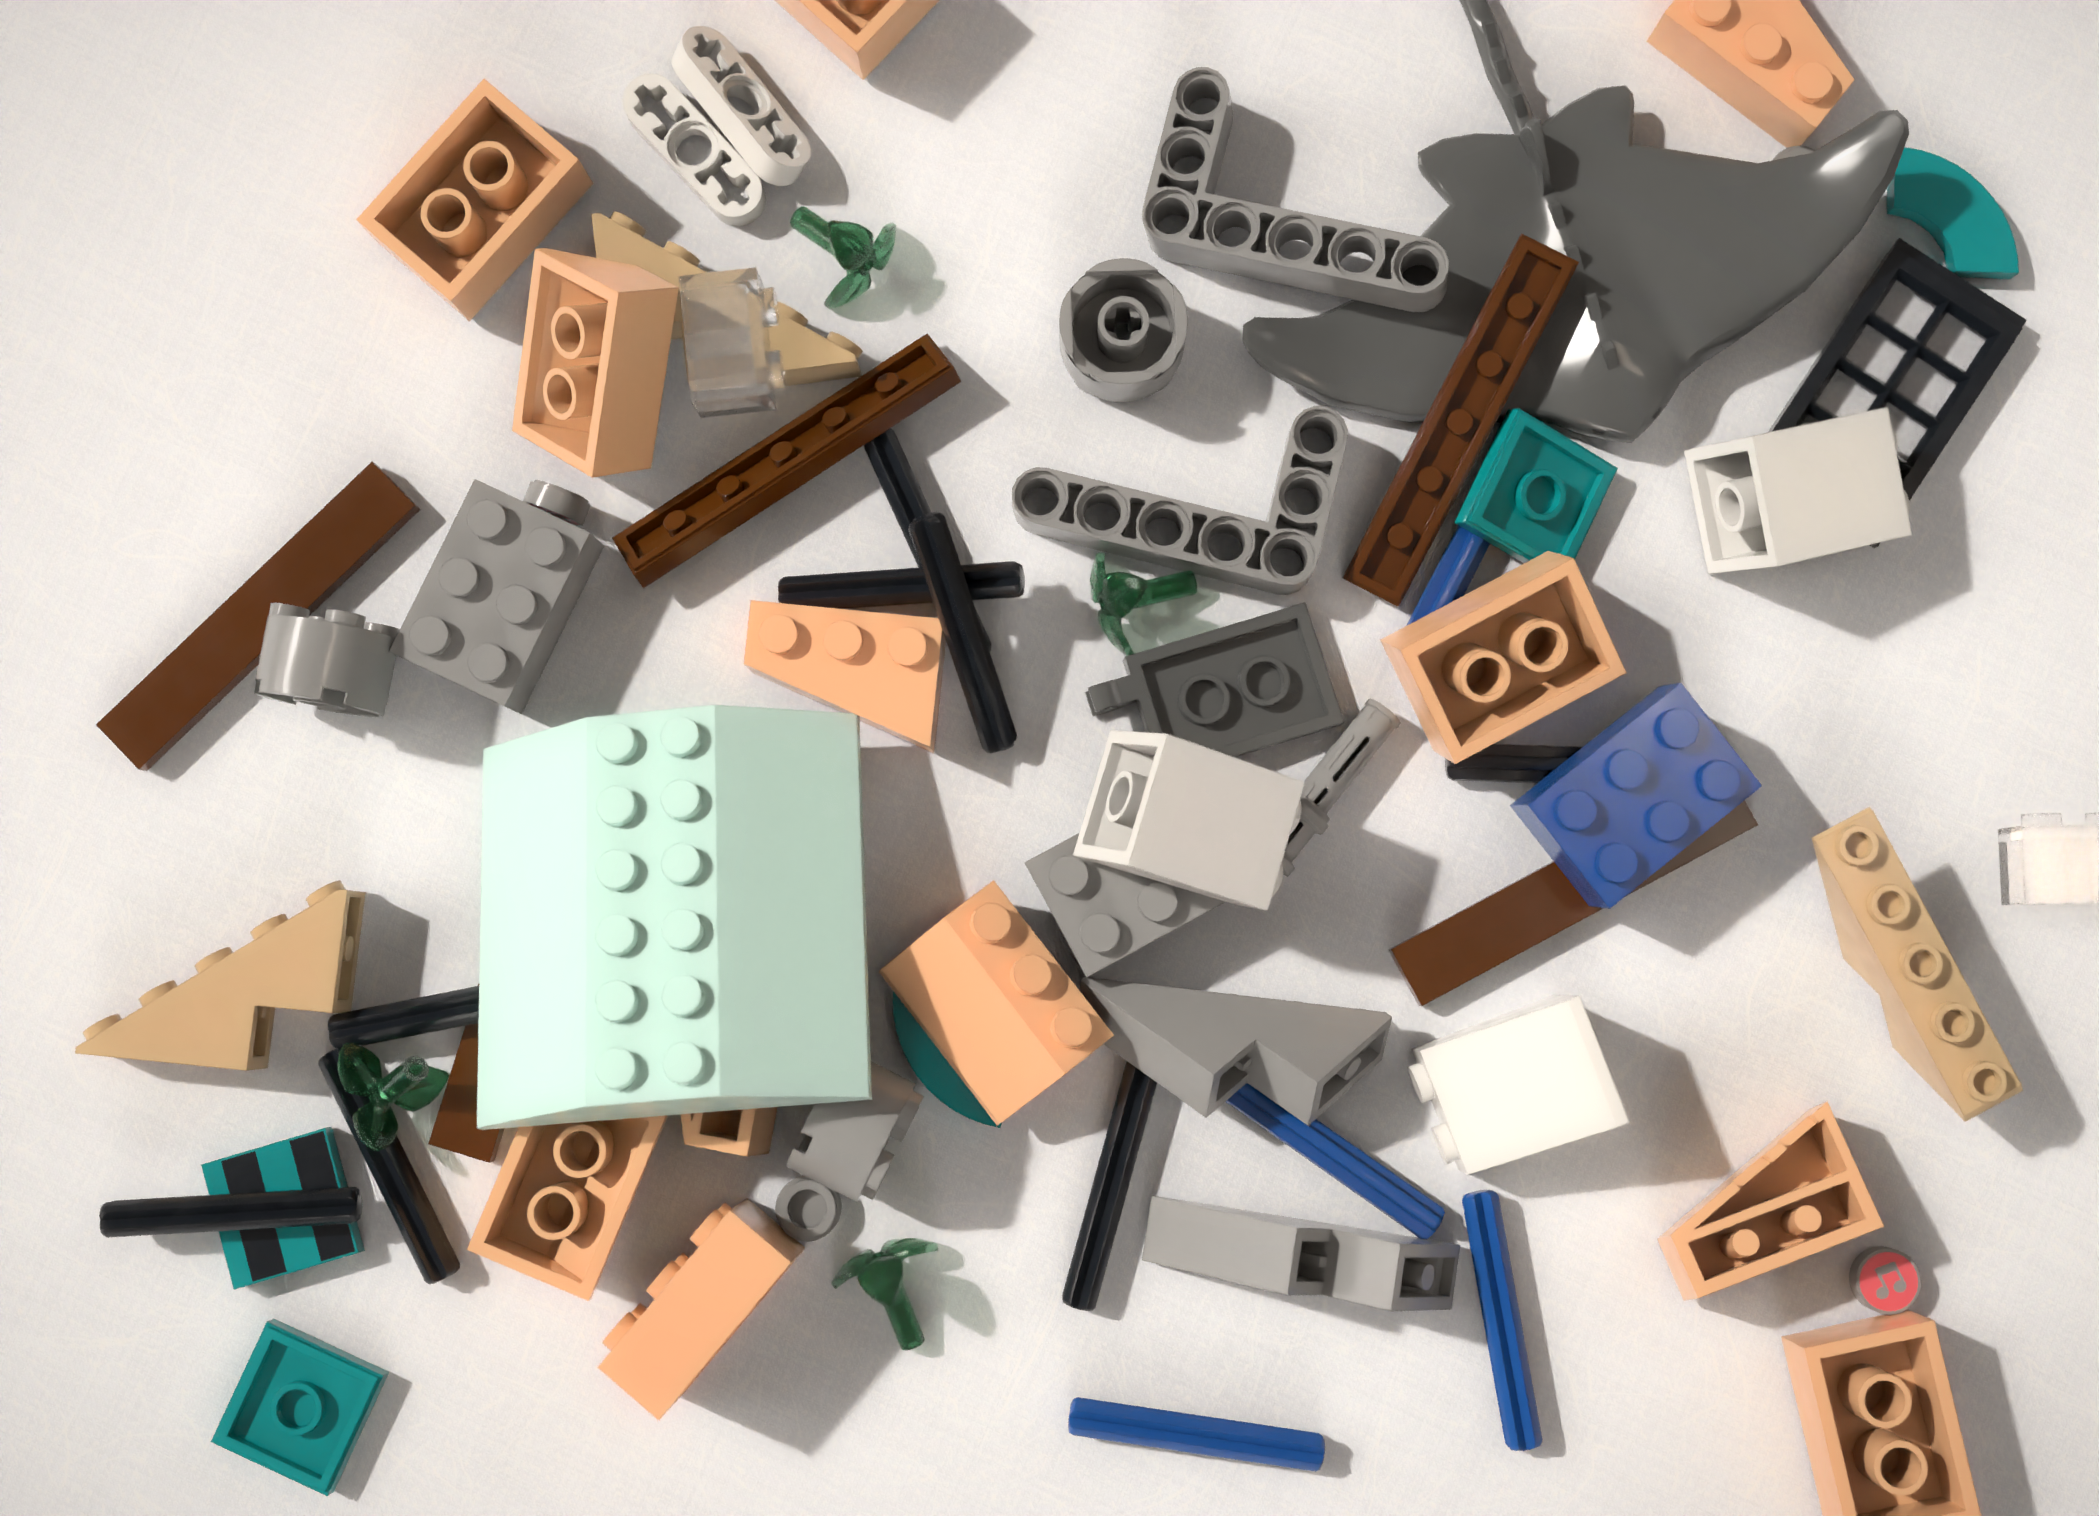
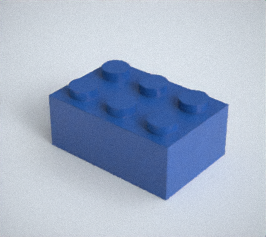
(1636, 795)

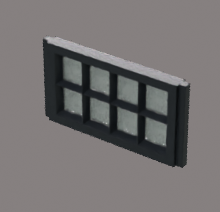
(1910, 345)

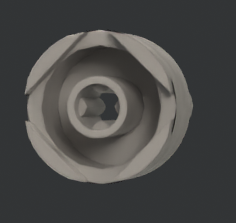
(1155, 316)
(326, 660)
(849, 1138)

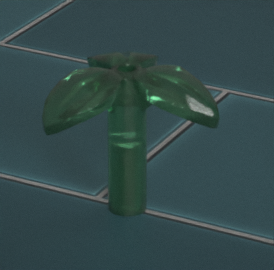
(852, 248)
(1122, 592)
(407, 1086)
(882, 1278)

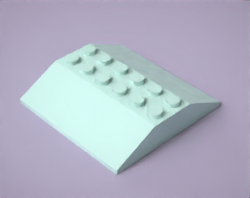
(673, 917)

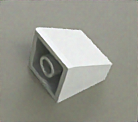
(1799, 492)
(1190, 817)
(1517, 1084)

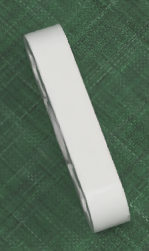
(717, 71)
(677, 107)

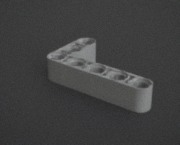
(1269, 226)
(1199, 523)

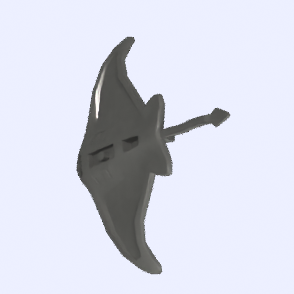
(1667, 243)

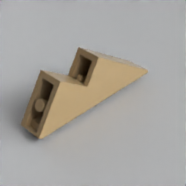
(804, 353)
(1904, 959)
(230, 1005)

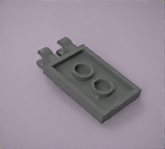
(1230, 685)

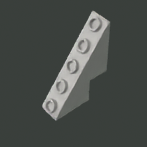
(1216, 1042)
(1302, 1256)

